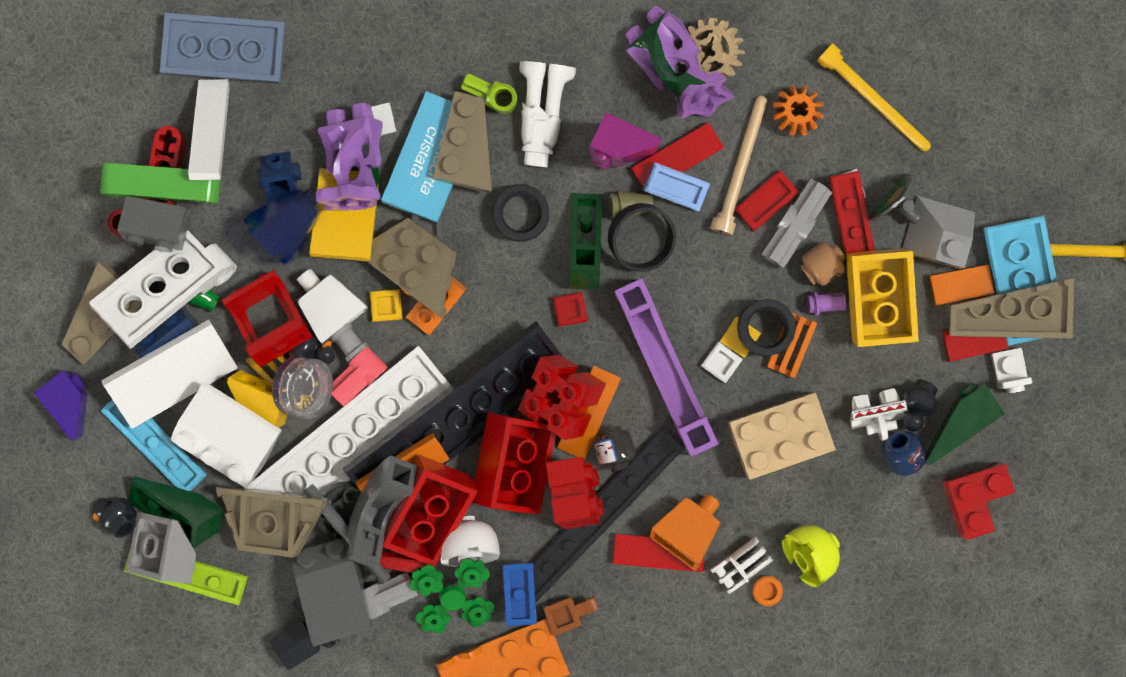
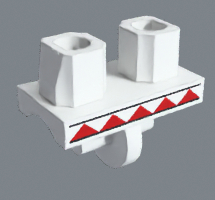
(878, 418)

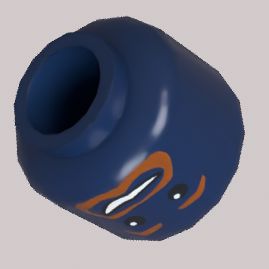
(904, 453)

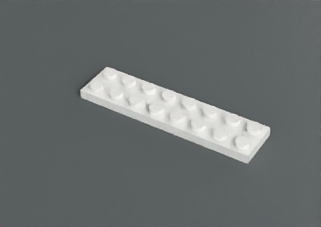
(355, 427)

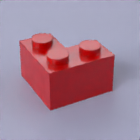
(969, 494)

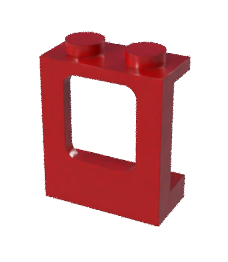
(280, 340)

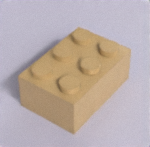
(781, 435)

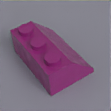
(620, 143)

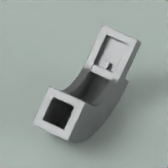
(375, 505)

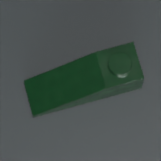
(585, 241)
(965, 419)
(194, 512)

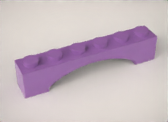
(665, 367)

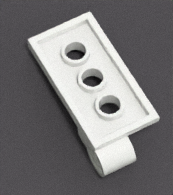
(206, 269)

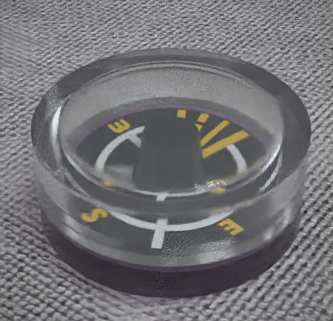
(302, 387)

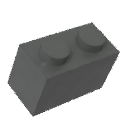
(153, 224)

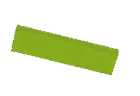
(212, 582)

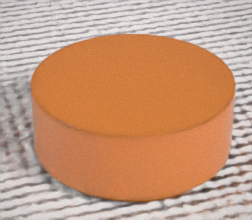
(767, 590)

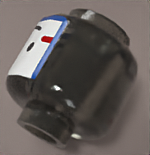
(614, 448)

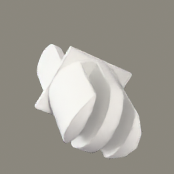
(725, 577)

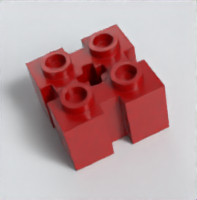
(561, 397)
(574, 494)

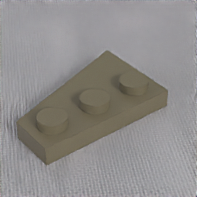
(464, 147)
(88, 330)

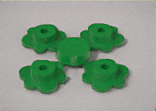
(452, 596)

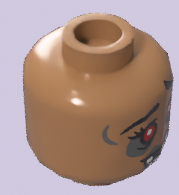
(823, 263)

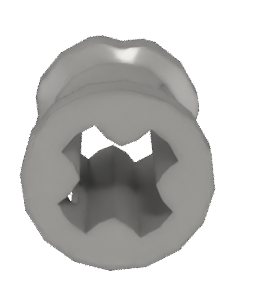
(348, 341)

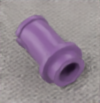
(826, 302)

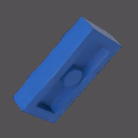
(519, 594)

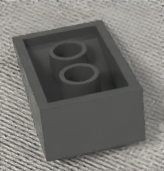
(331, 592)

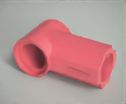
(361, 372)

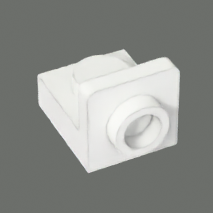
(1010, 370)

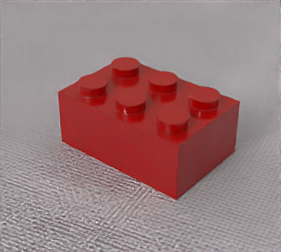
(513, 464)
(431, 512)

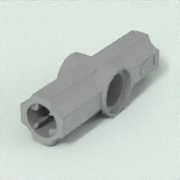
(796, 223)
(393, 592)

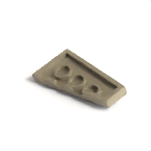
(1021, 313)

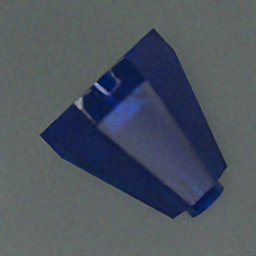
(285, 224)

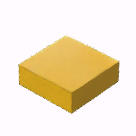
(386, 305)
(731, 339)

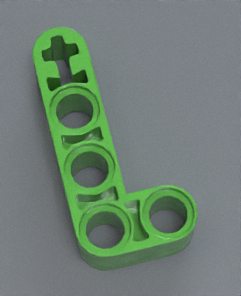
(156, 183)

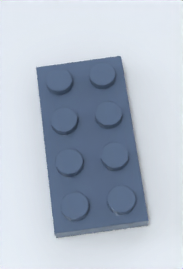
(222, 48)

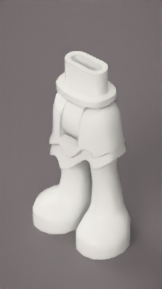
(542, 127)

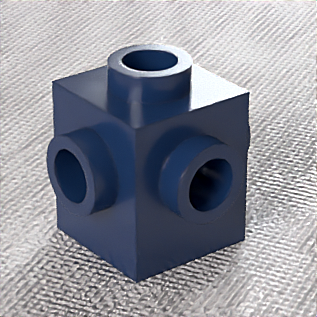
(278, 175)

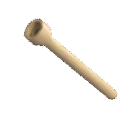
(725, 218)

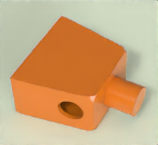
(688, 530)

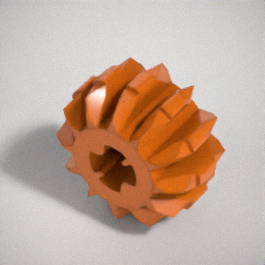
(796, 100)

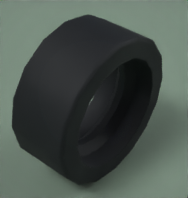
(521, 190)
(788, 321)

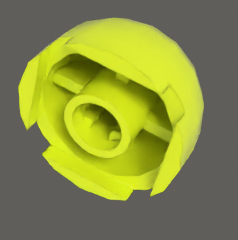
(814, 553)

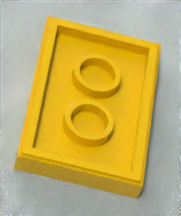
(341, 232)

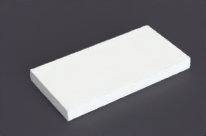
(169, 374)

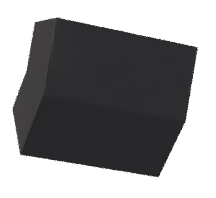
(294, 645)

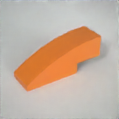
(580, 446)

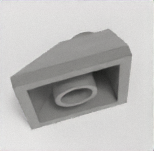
(941, 233)
(161, 550)

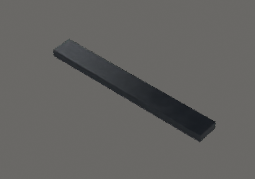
(616, 499)

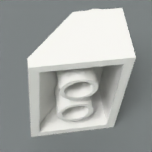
(225, 435)

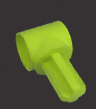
(489, 92)

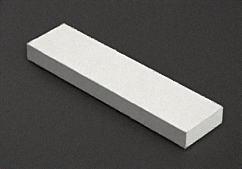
(209, 130)

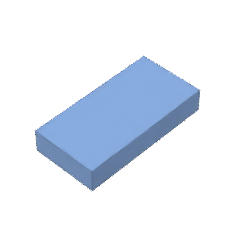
(676, 186)

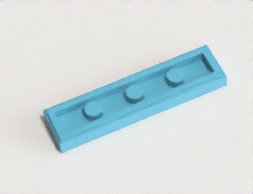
(159, 449)

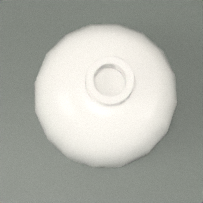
(470, 540)

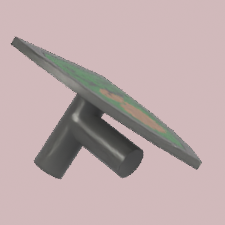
(896, 200)

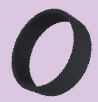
(665, 253)

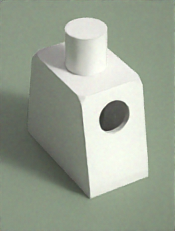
(328, 304)

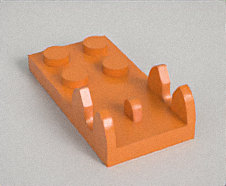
(521, 653)

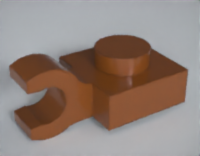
(565, 614)

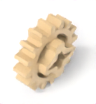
(717, 40)

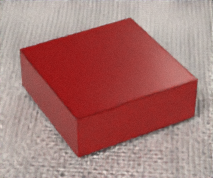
(570, 309)

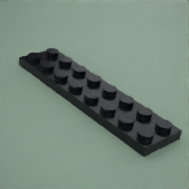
(461, 411)

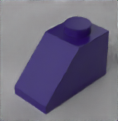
(66, 402)

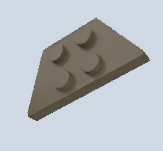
(415, 263)
(270, 520)

